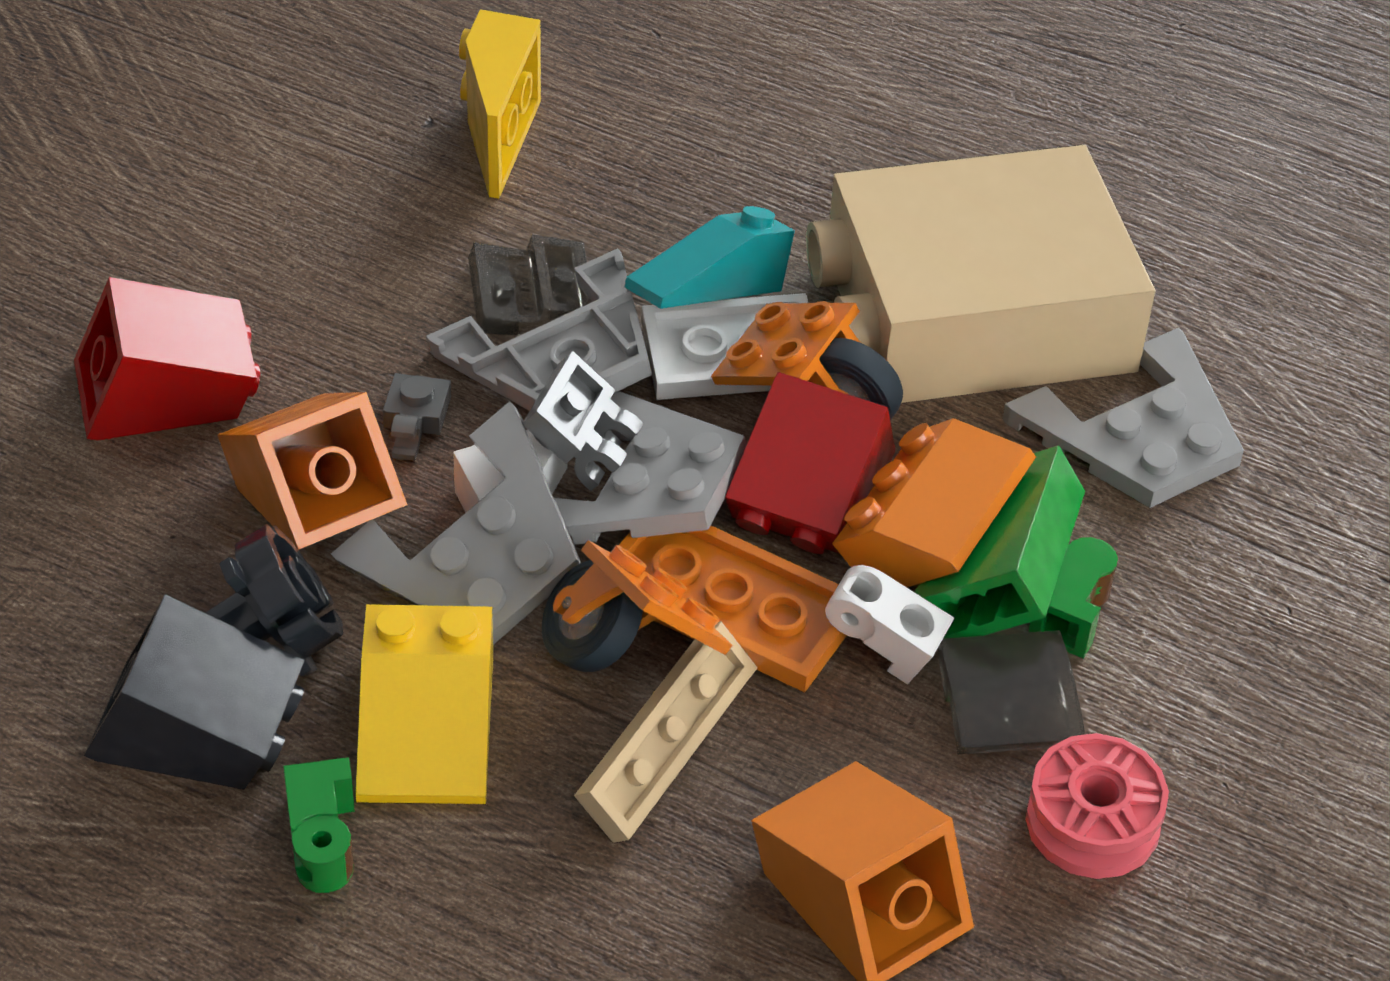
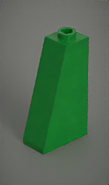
(1018, 557)

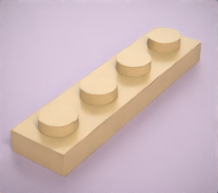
(664, 736)

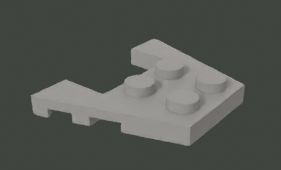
(600, 333)
(1152, 442)
(668, 480)
(496, 555)

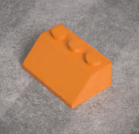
(933, 501)

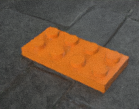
(758, 596)

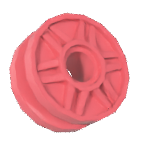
(1090, 837)

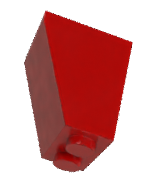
(162, 360)
(809, 462)

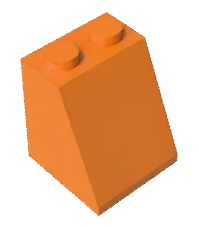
(315, 466)
(867, 870)

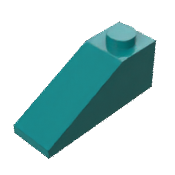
(718, 261)

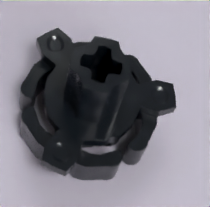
(278, 596)

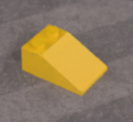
(500, 89)
(425, 704)

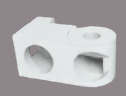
(888, 619)

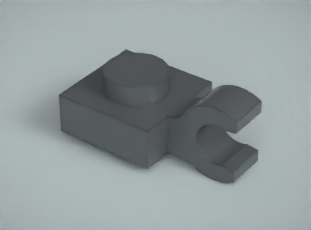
(414, 408)

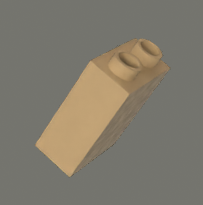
(986, 271)

